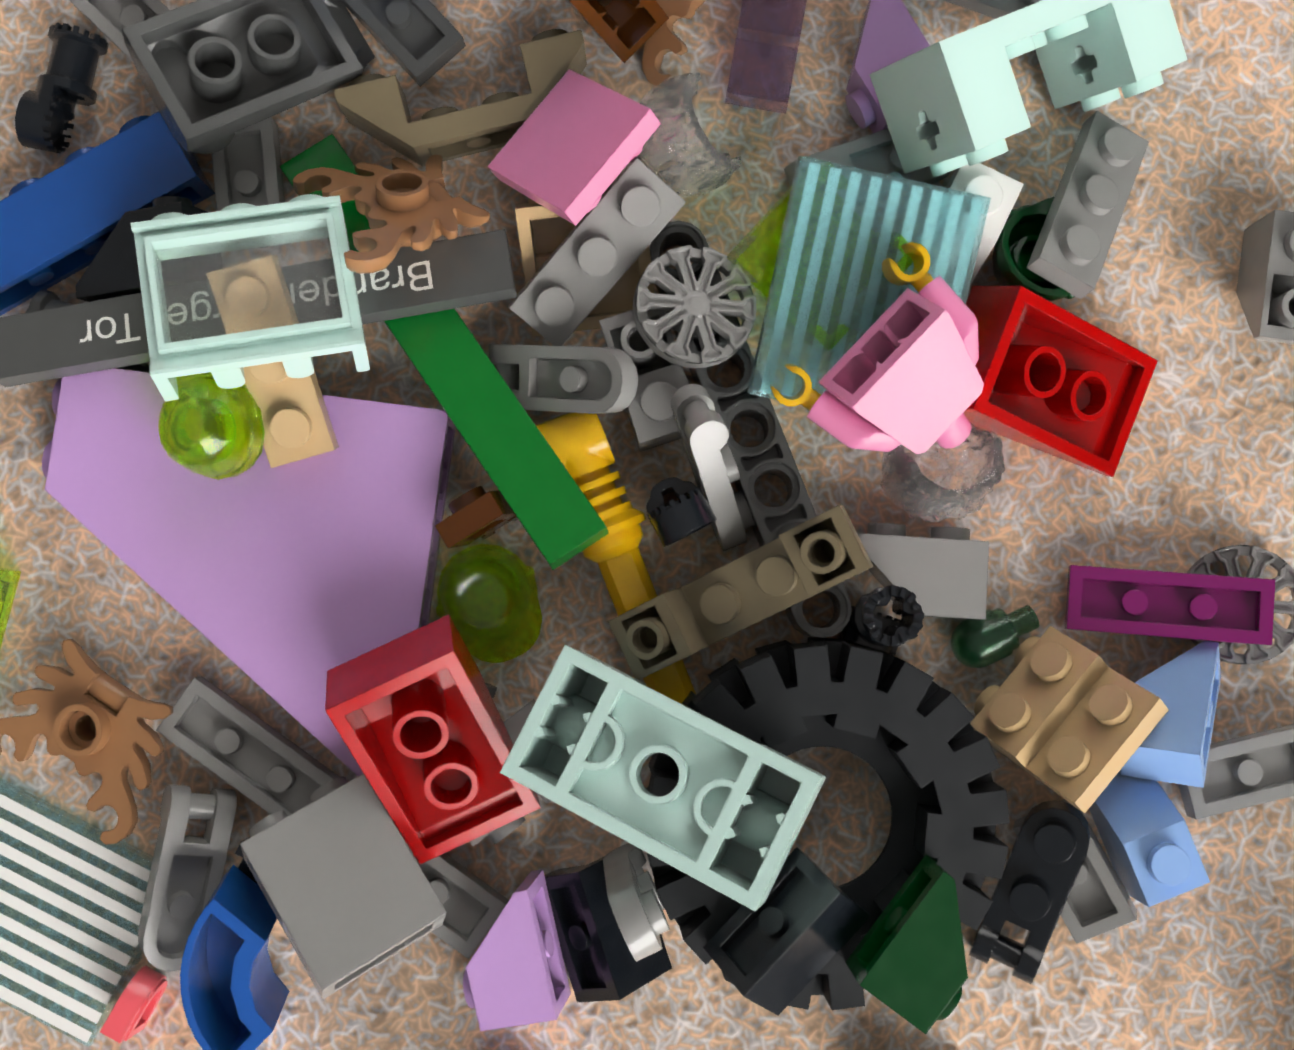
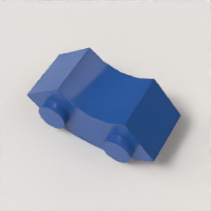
(227, 970)

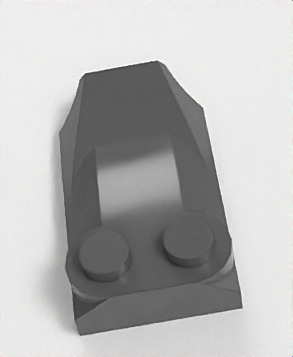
(242, 62)

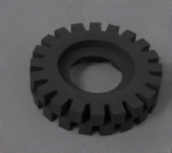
(898, 724)

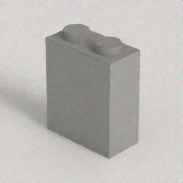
(341, 882)

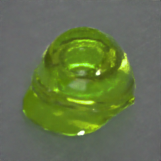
(211, 427)
(491, 602)

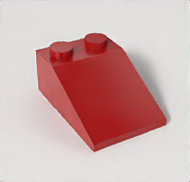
(1055, 379)
(428, 738)

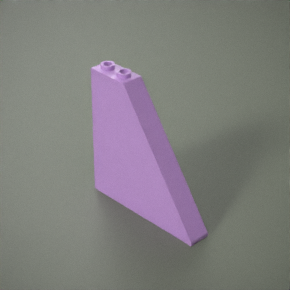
(275, 563)

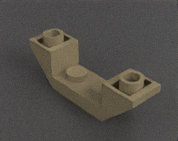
(381, 108)
(741, 592)

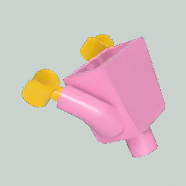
(905, 373)

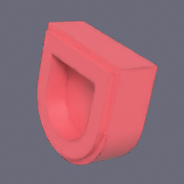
(135, 1005)

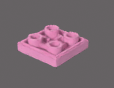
(574, 146)

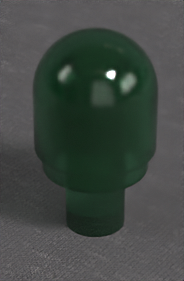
(990, 640)

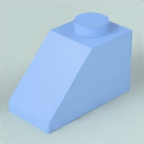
(1182, 739)
(1147, 840)

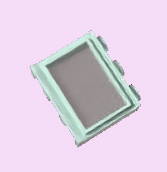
(247, 290)

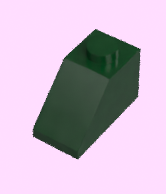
(916, 949)

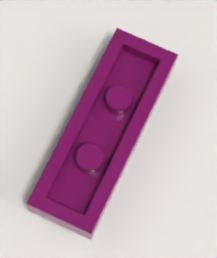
(1170, 604)

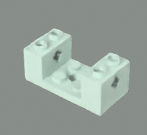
(961, 96)
(733, 800)

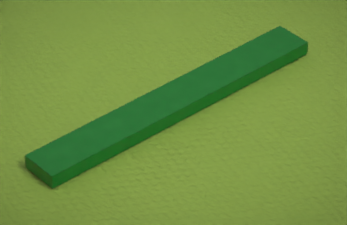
(481, 406)

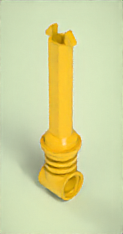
(587, 456)

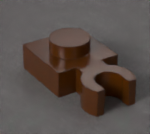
(474, 516)

